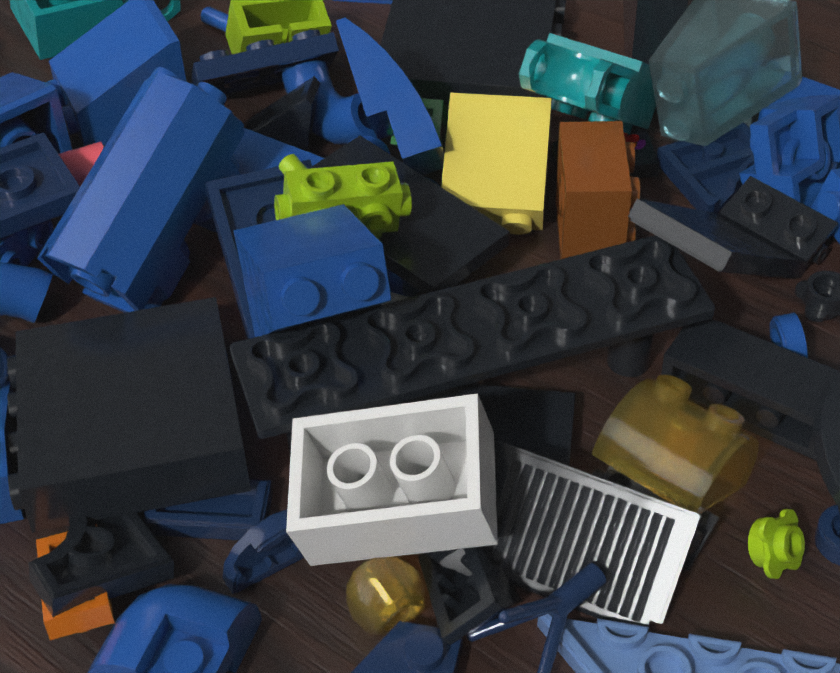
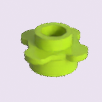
(776, 543)

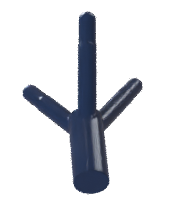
(557, 605)

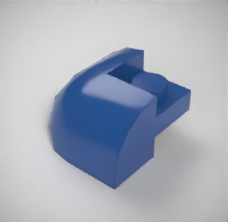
(796, 145)
(179, 633)

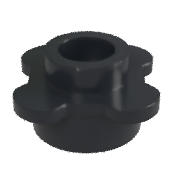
(820, 295)

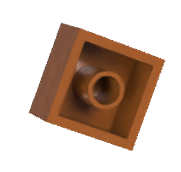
(594, 187)

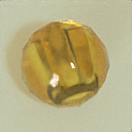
(384, 593)

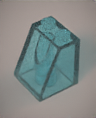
(724, 66)

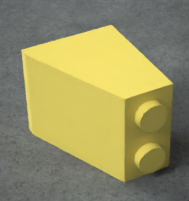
(499, 157)

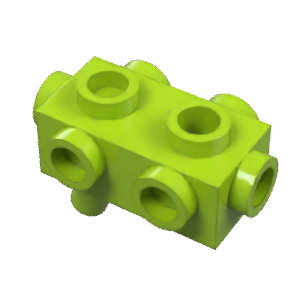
(365, 189)

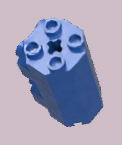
(145, 193)

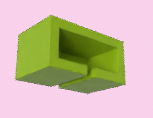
(274, 20)

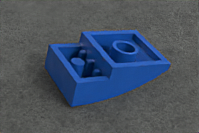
(391, 100)

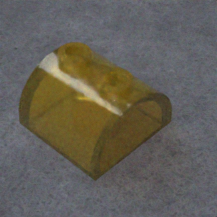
(676, 445)

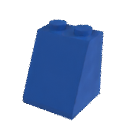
(108, 66)
(31, 109)
(310, 269)

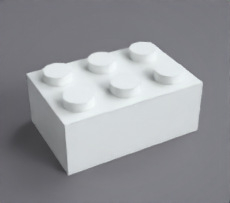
(392, 481)

